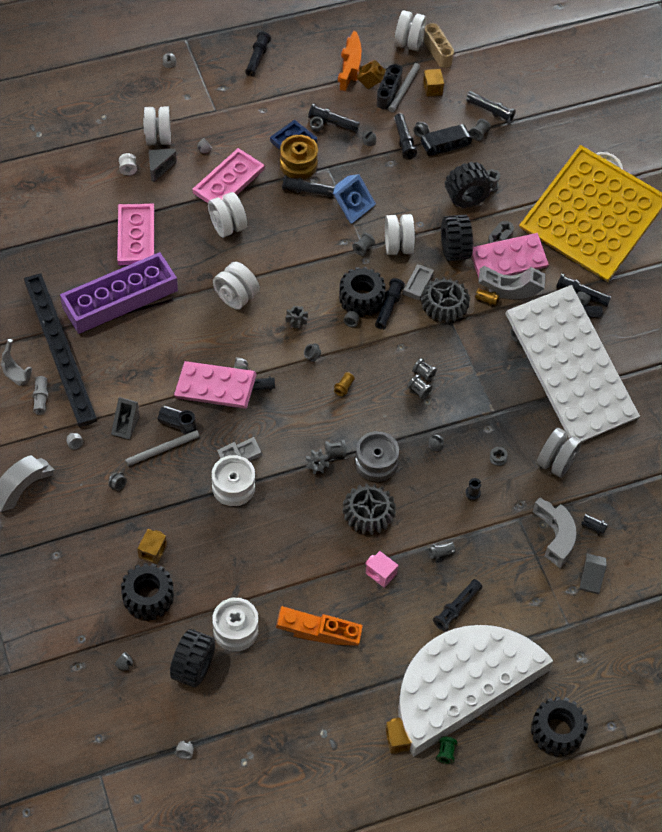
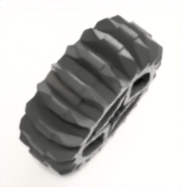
(449, 298)
(360, 515)

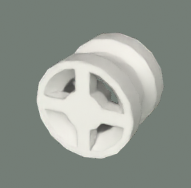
(127, 164)

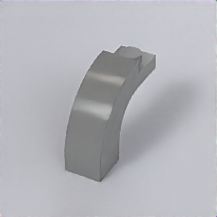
(515, 286)
(19, 477)
(564, 529)

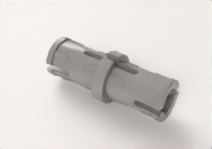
(40, 395)

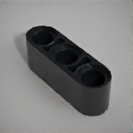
(389, 86)
(446, 140)

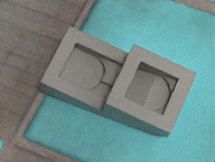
(248, 449)

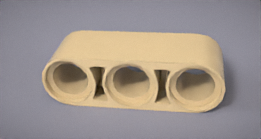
(438, 45)

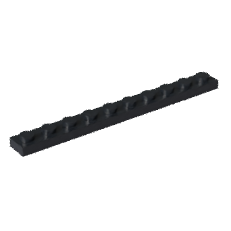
(60, 350)

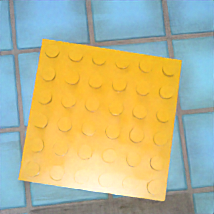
(594, 213)

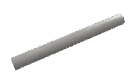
(404, 87)
(162, 448)

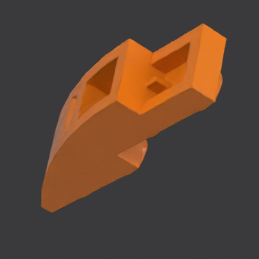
(351, 61)
(319, 629)

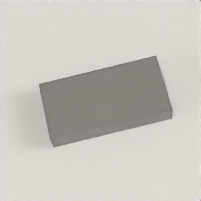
(420, 277)

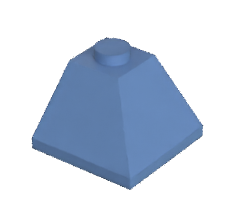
(353, 197)

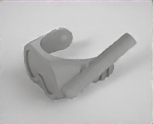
(12, 369)

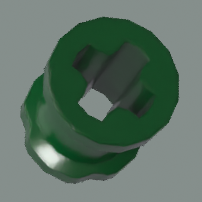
(446, 751)

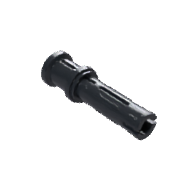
(259, 48)
(497, 109)
(328, 116)
(406, 141)
(299, 185)
(595, 295)
(392, 296)
(453, 609)

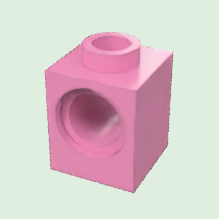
(381, 568)

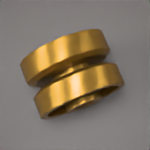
(299, 156)

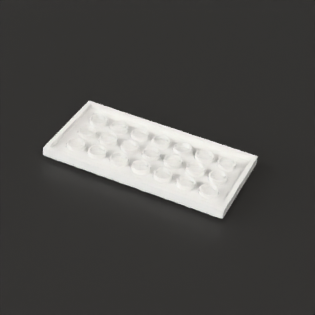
(572, 364)

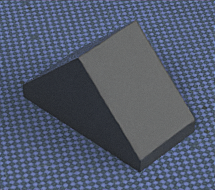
(161, 161)
(125, 418)
(593, 573)

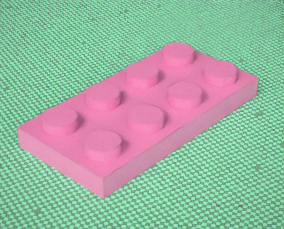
(229, 176)
(135, 232)
(511, 255)
(215, 384)

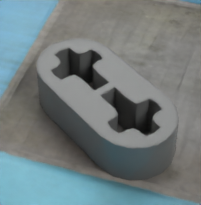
(497, 232)

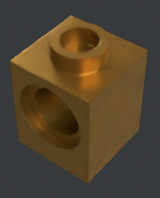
(371, 74)
(433, 82)
(152, 546)
(397, 736)

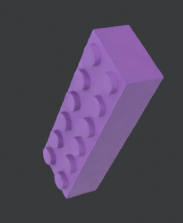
(119, 292)

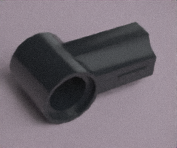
(178, 419)

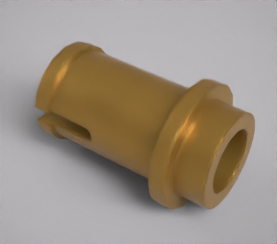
(488, 297)
(342, 387)

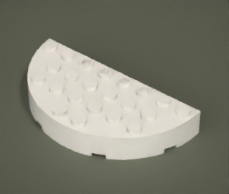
(463, 677)

